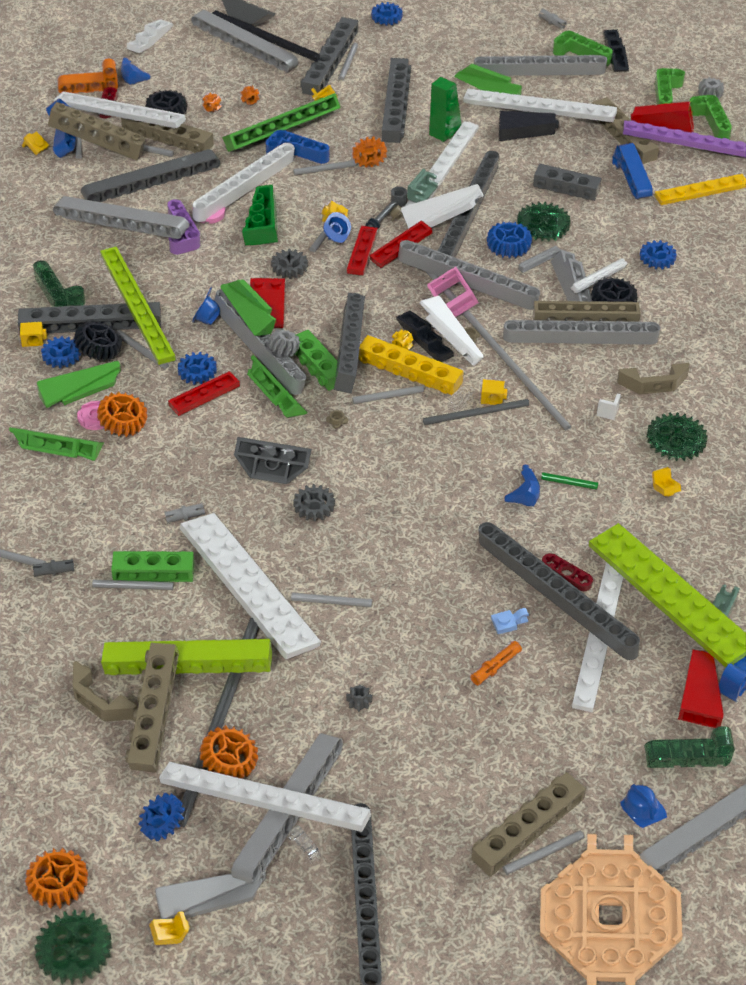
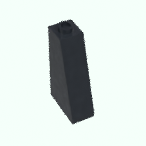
(526, 124)

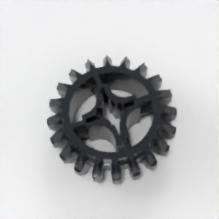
(167, 101)
(614, 291)
(97, 341)

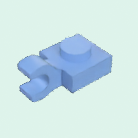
(507, 621)

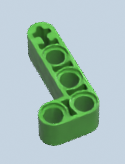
(579, 45)
(664, 82)
(716, 117)

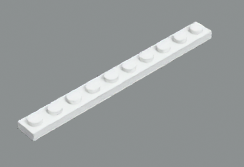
(542, 105)
(122, 110)
(451, 153)
(595, 649)
(266, 796)

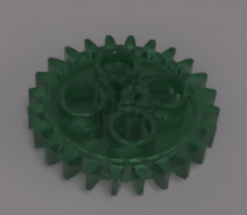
(544, 220)
(677, 436)
(72, 966)

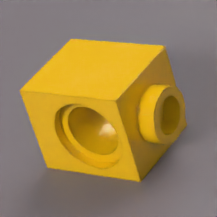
(32, 334)
(493, 392)

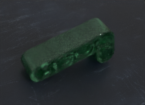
(54, 290)
(692, 752)

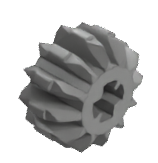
(711, 87)
(284, 342)

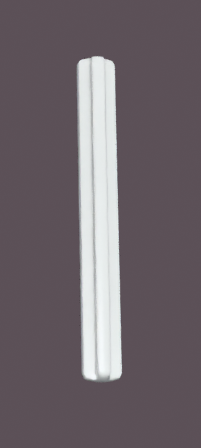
(598, 275)

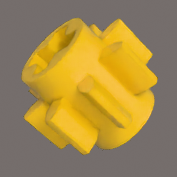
(403, 339)

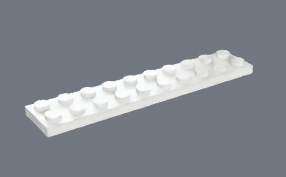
(250, 586)

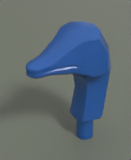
(131, 73)
(528, 492)

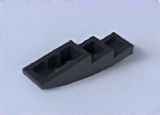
(619, 58)
(425, 336)

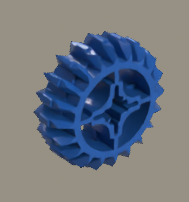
(509, 239)

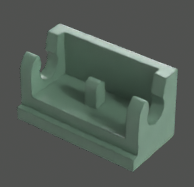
(422, 187)
(725, 600)

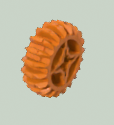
(121, 417)
(231, 746)
(65, 867)

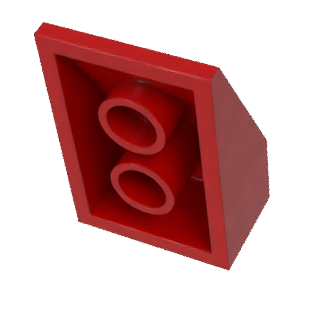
(273, 293)

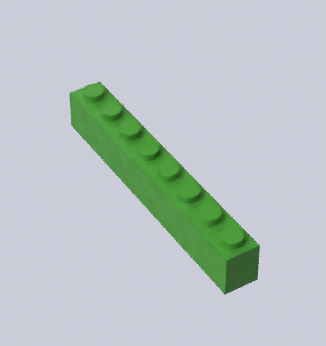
(281, 122)

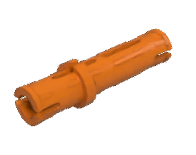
(495, 663)

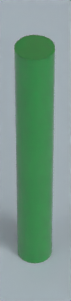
(570, 481)

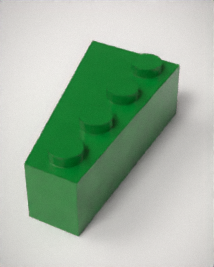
(444, 109)
(262, 218)

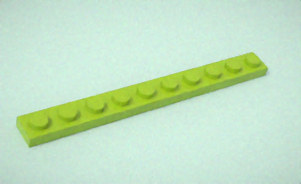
(138, 306)

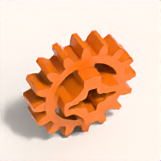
(369, 152)

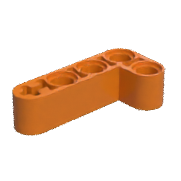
(86, 81)

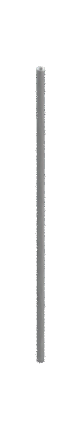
(529, 384)

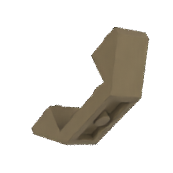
(656, 384)
(117, 710)

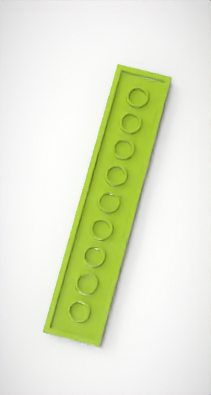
(671, 594)

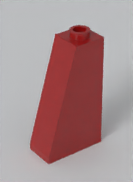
(667, 115)
(701, 694)

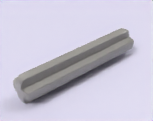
(538, 259)

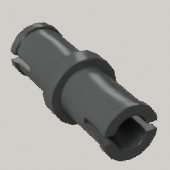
(53, 567)

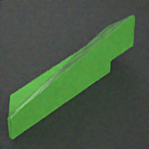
(488, 80)
(250, 307)
(78, 384)
(274, 389)
(57, 444)

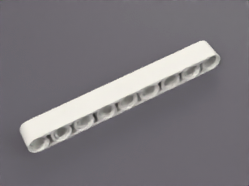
(242, 182)

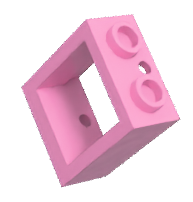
(460, 303)

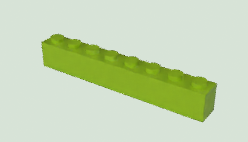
(194, 656)

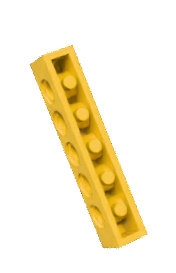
(410, 365)

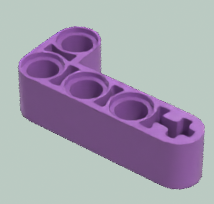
(191, 238)

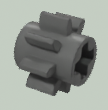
(359, 697)

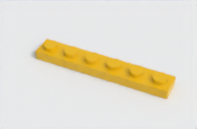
(700, 189)

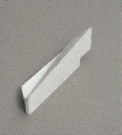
(443, 207)
(449, 328)

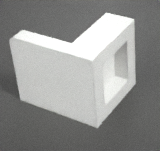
(608, 409)

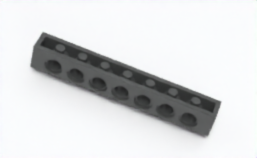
(330, 55)
(396, 100)
(69, 318)
(349, 343)

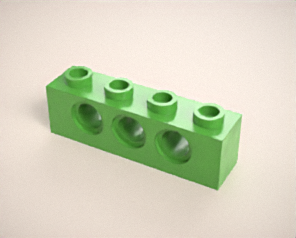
(317, 359)
(153, 566)

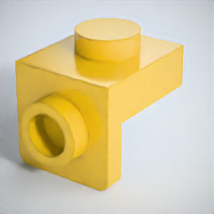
(323, 93)
(35, 142)
(331, 208)
(664, 483)
(169, 930)

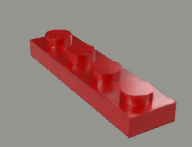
(391, 249)
(362, 250)
(203, 393)

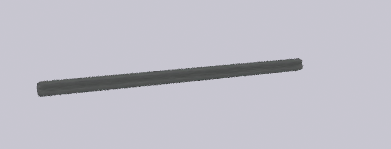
(218, 720)

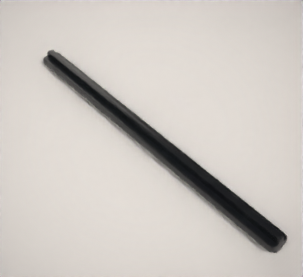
(276, 40)

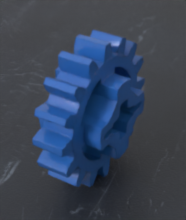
(386, 13)
(658, 254)
(60, 352)
(197, 368)
(161, 816)

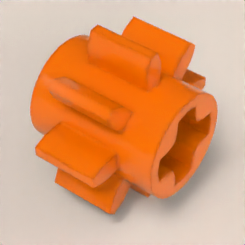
(250, 95)
(212, 102)

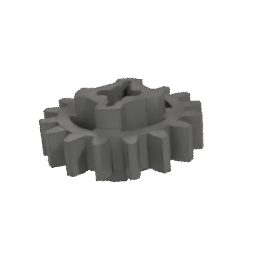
(289, 263)
(314, 502)

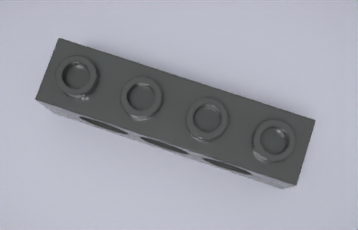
(567, 182)

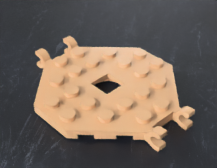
(610, 878)

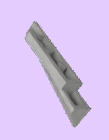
(568, 272)
(204, 895)

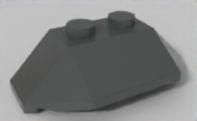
(247, 12)
(271, 460)

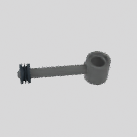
(398, 197)

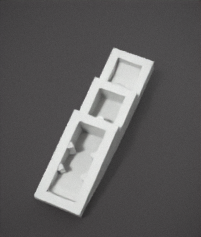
(150, 35)

